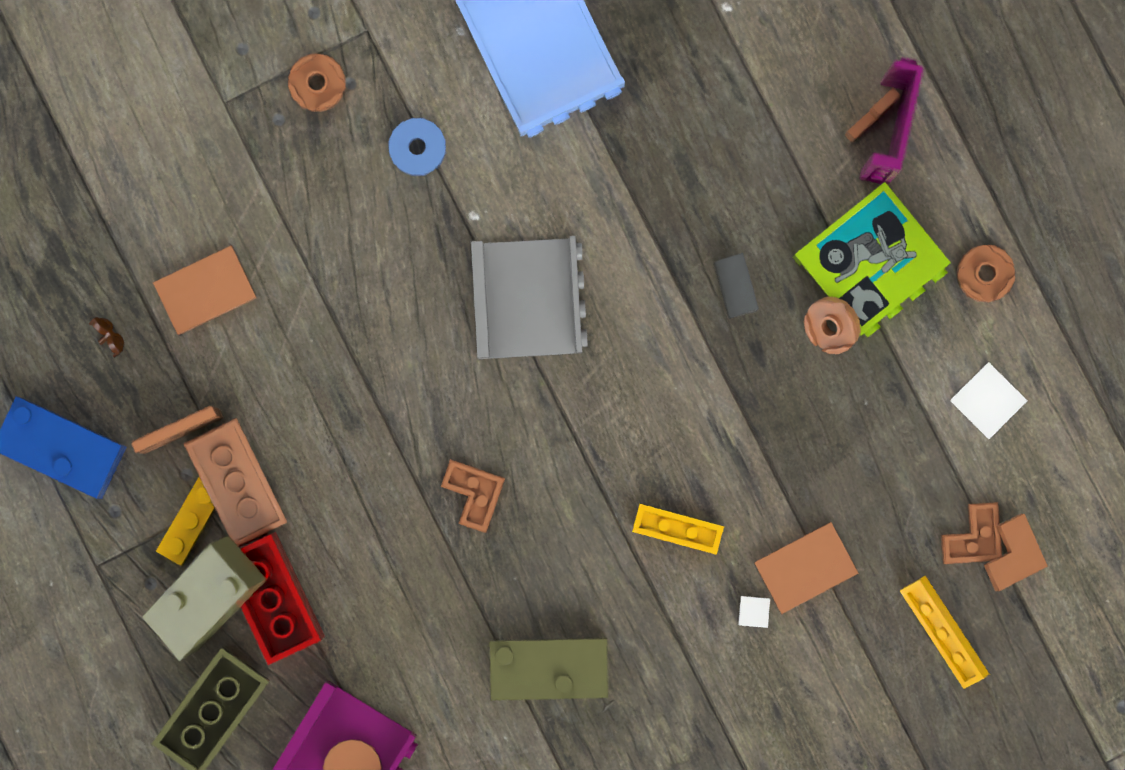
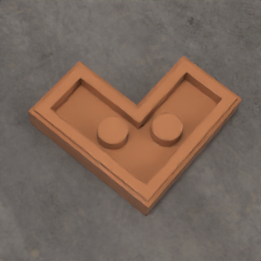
(873, 115)
(482, 493)
(981, 543)
(1022, 557)

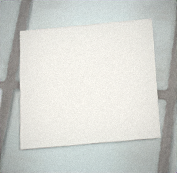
(988, 400)

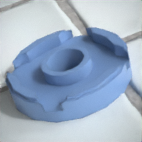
(417, 129)

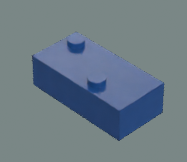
(59, 447)

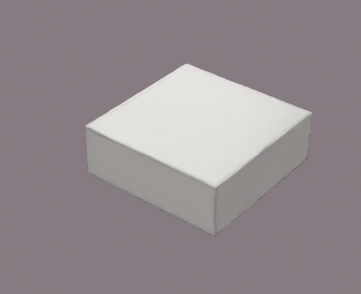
(754, 611)

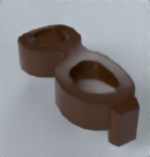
(113, 339)

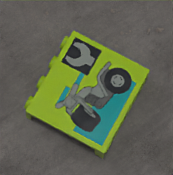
(874, 258)

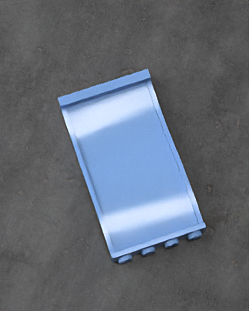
(542, 58)

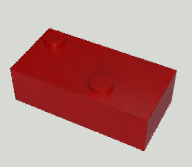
(278, 608)

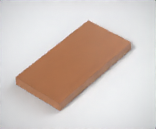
(235, 482)

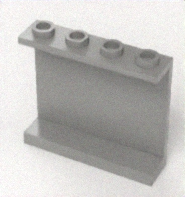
(528, 298)

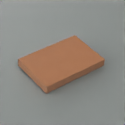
(205, 290)
(177, 430)
(806, 568)

